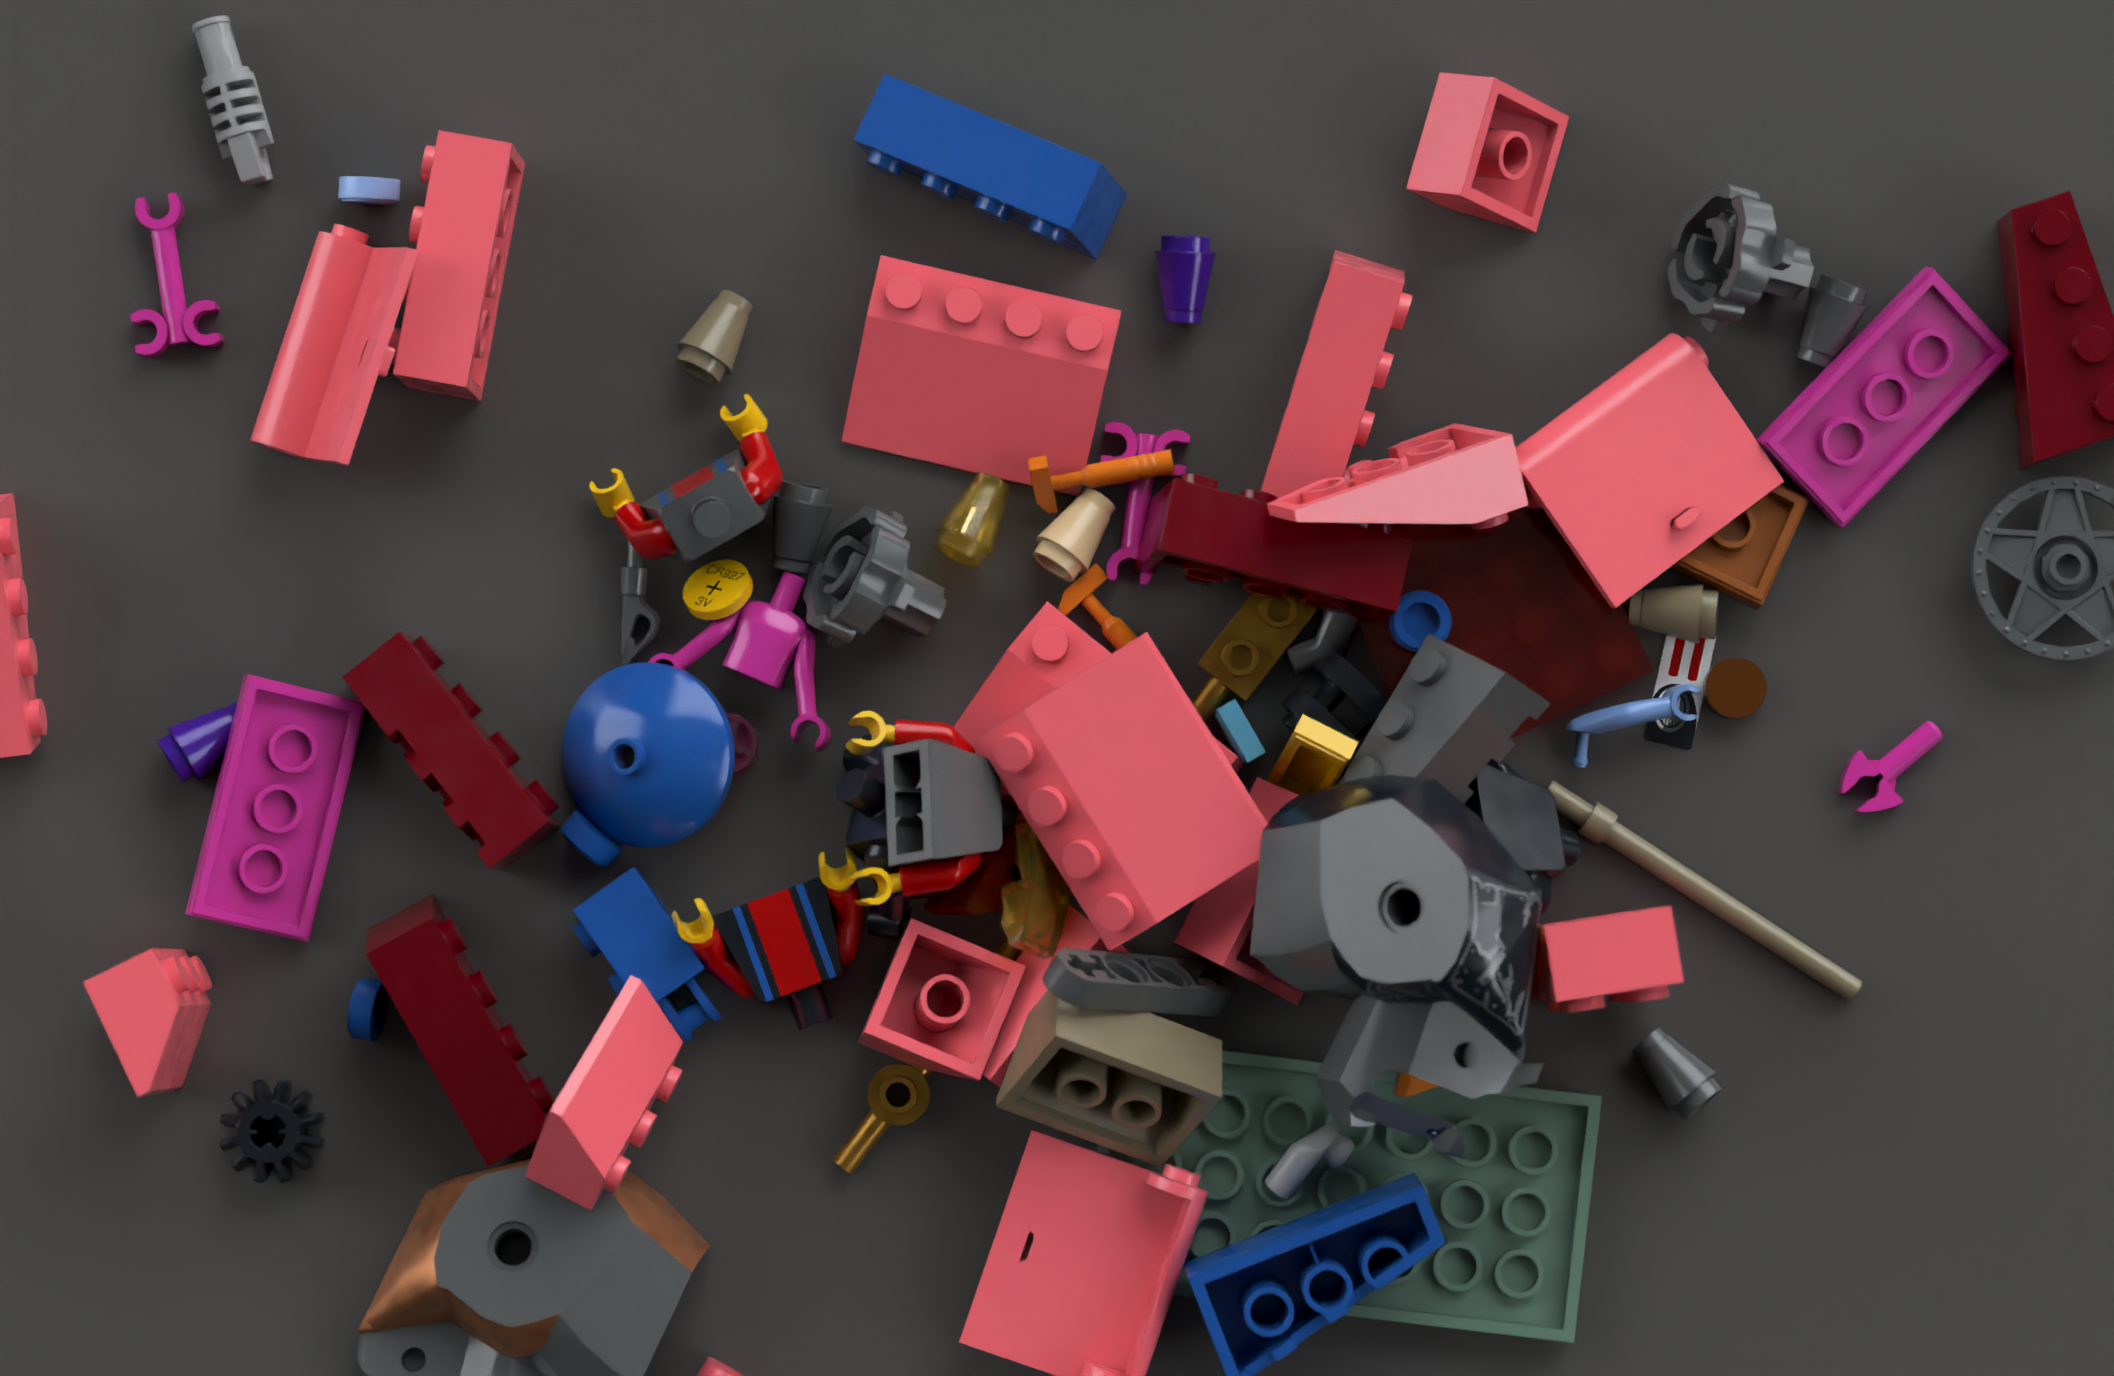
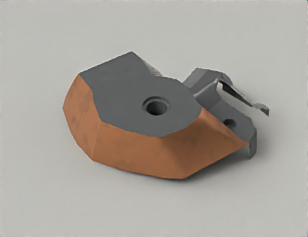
(529, 1281)

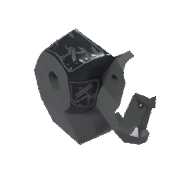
(1420, 920)

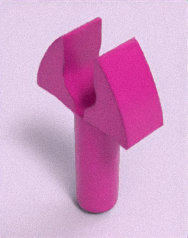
(1889, 767)

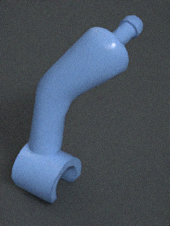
(1626, 716)

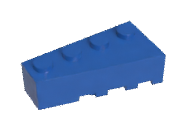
(991, 165)
(1309, 1272)

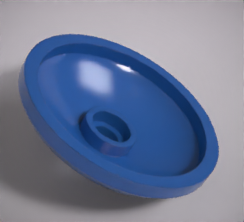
(679, 749)

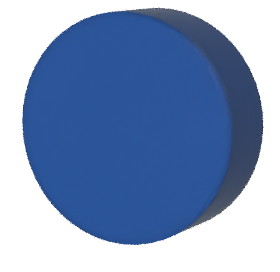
(1418, 615)
(590, 840)
(367, 1009)

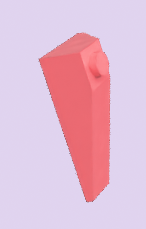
(1431, 479)

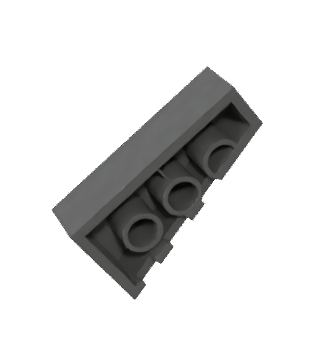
(1445, 720)

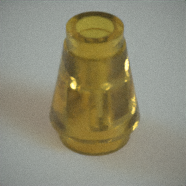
(974, 521)

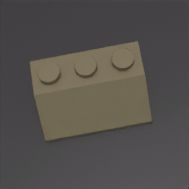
(1113, 1077)

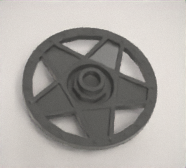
(2058, 568)

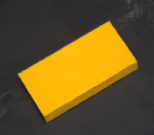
(1312, 758)

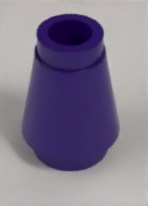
(1184, 276)
(198, 743)

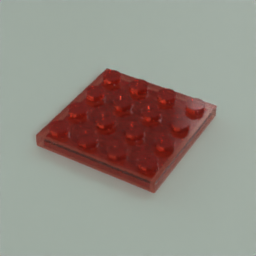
(1518, 606)

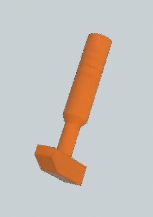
(1095, 474)
(1081, 591)

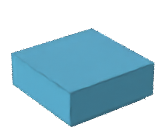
(1238, 732)

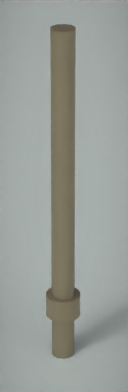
(1600, 824)

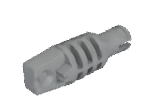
(234, 102)

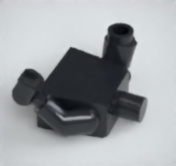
(1525, 824)
(867, 834)

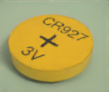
(717, 589)

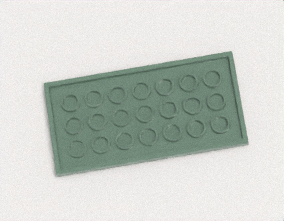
(1506, 1212)

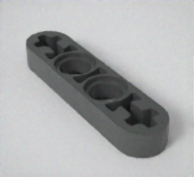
(1139, 982)

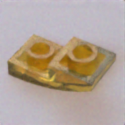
(1037, 902)

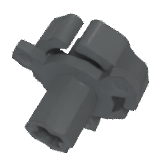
(1733, 257)
(869, 581)

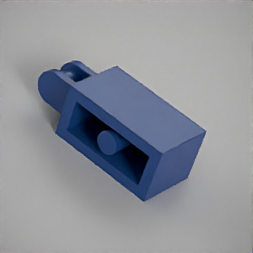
(642, 941)

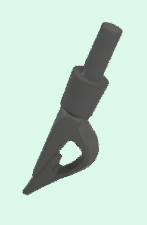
(634, 606)

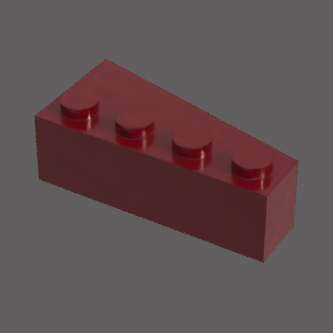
(2057, 331)
(1234, 537)
(453, 750)
(458, 1029)

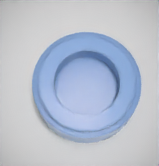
(369, 190)

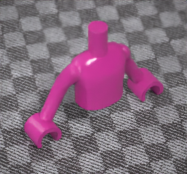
(763, 650)

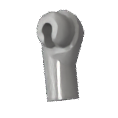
(1303, 1156)

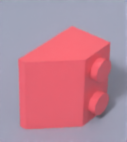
(1487, 150)
(941, 1002)

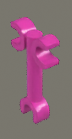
(178, 323)
(1139, 491)

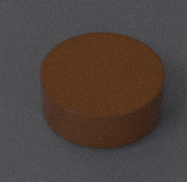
(1734, 688)

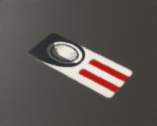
(1680, 665)

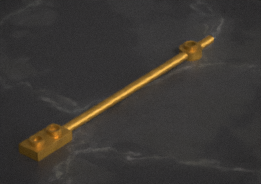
(1236, 664)

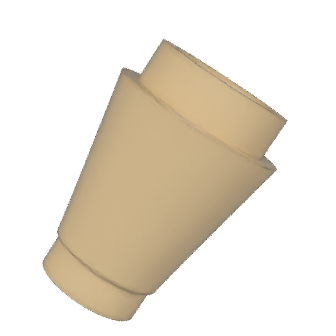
(1074, 535)

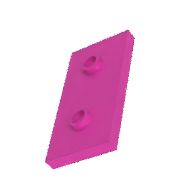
(1884, 397)
(276, 808)

